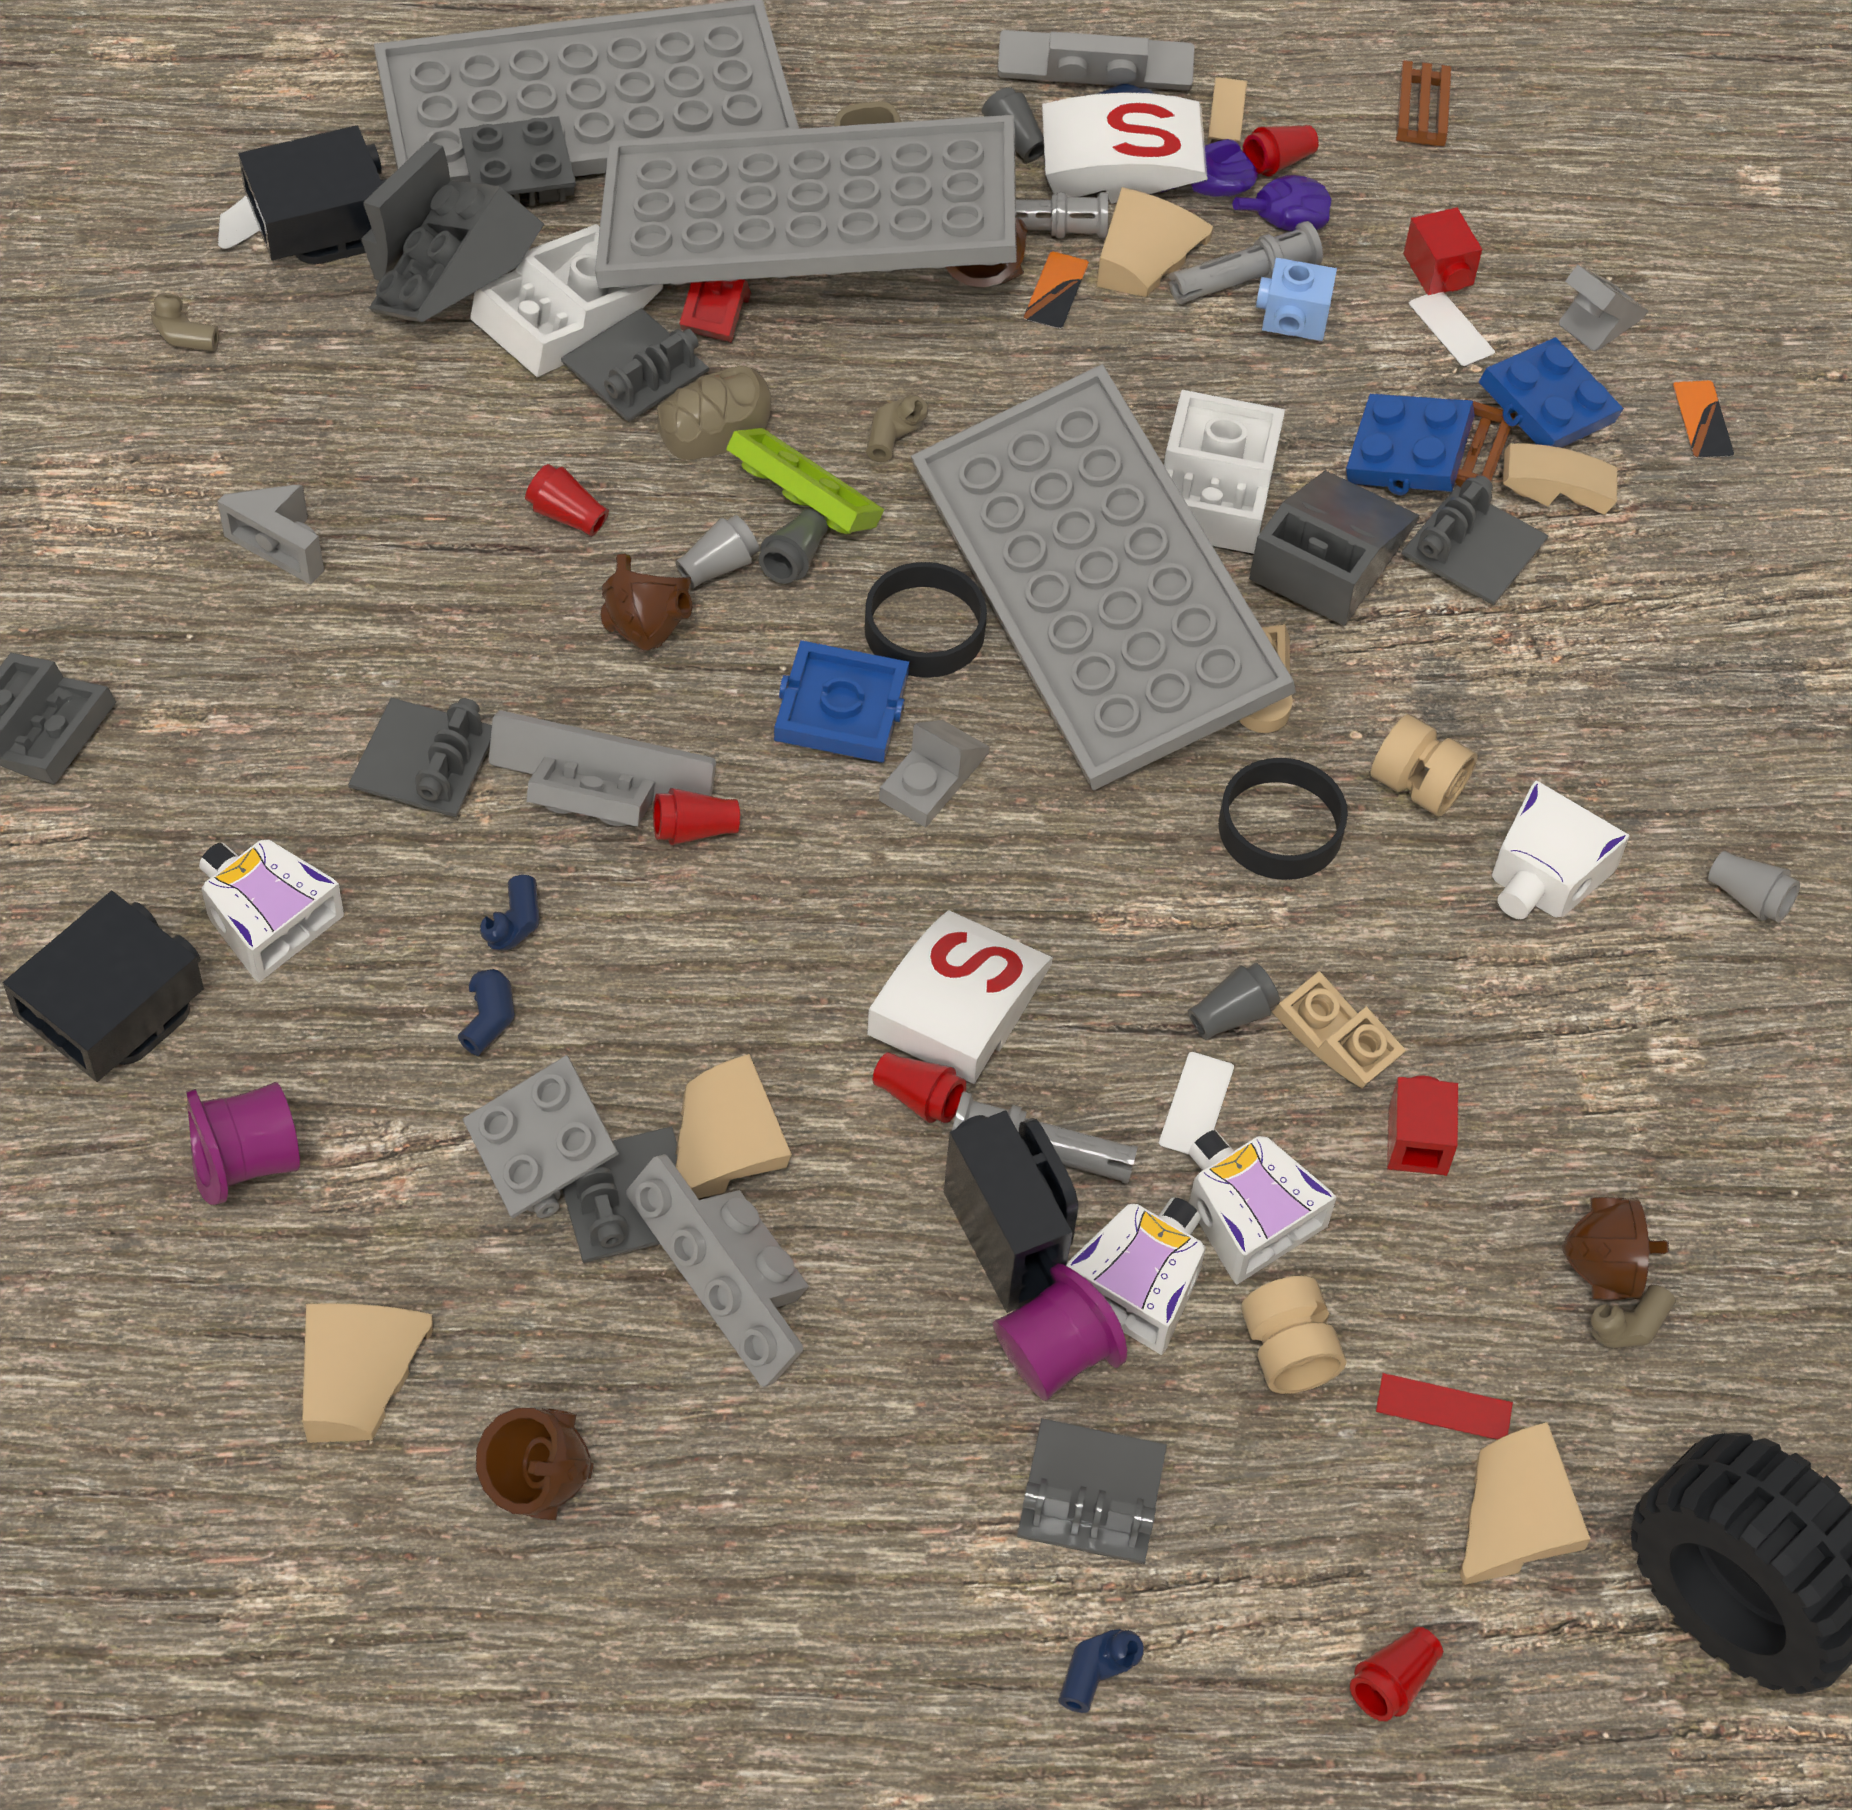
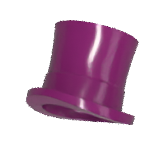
(240, 1139)
(1061, 1333)

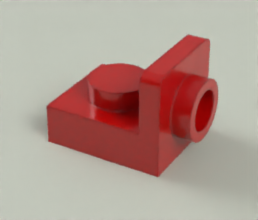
(714, 308)

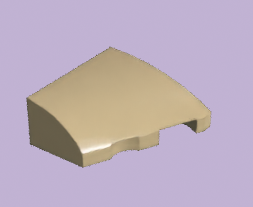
(1147, 242)
(727, 1129)
(354, 1365)
(1520, 1507)

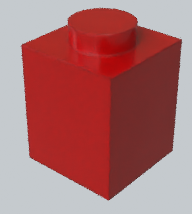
(1442, 251)
(1422, 1125)

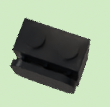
(312, 194)
(107, 986)
(1011, 1202)

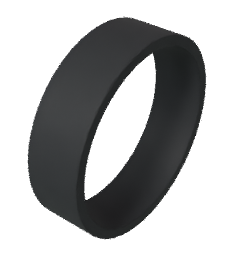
(932, 576)
(1290, 772)

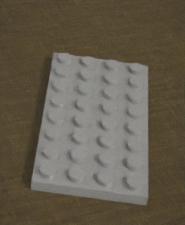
(602, 76)
(808, 202)
(1101, 577)

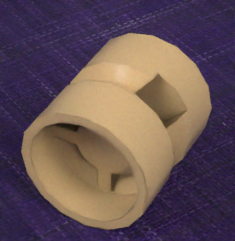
(1411, 749)
(1296, 1342)

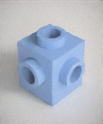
(1297, 298)

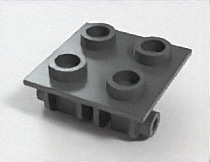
(521, 158)
(637, 363)
(1475, 542)
(424, 755)
(598, 1202)
(1092, 1491)

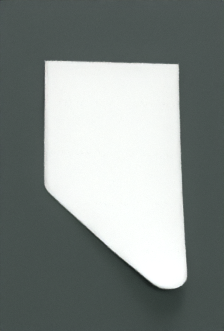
(237, 224)

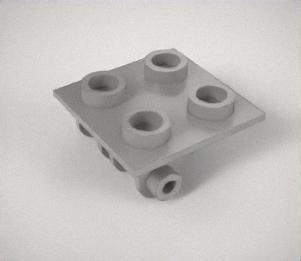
(540, 1138)

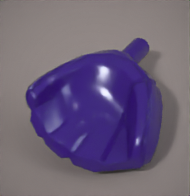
(1227, 170)
(1290, 202)

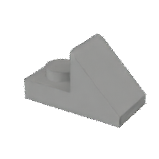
(1599, 310)
(274, 528)
(932, 771)

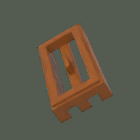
(1425, 78)
(1487, 415)

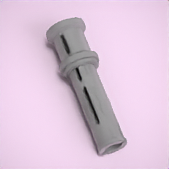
(1060, 210)
(1253, 262)
(1072, 1147)

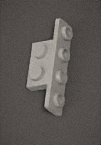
(1096, 59)
(593, 769)
(727, 1263)

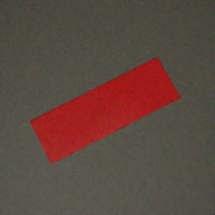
(1444, 1407)

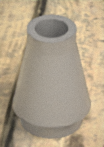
(719, 551)
(1756, 885)

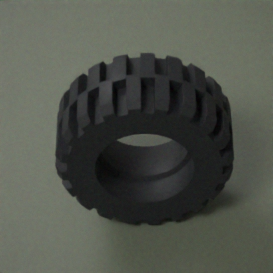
(1753, 1560)

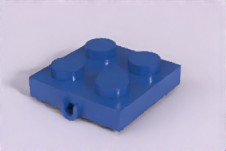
(1551, 394)
(1410, 442)
(841, 701)

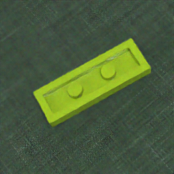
(804, 480)

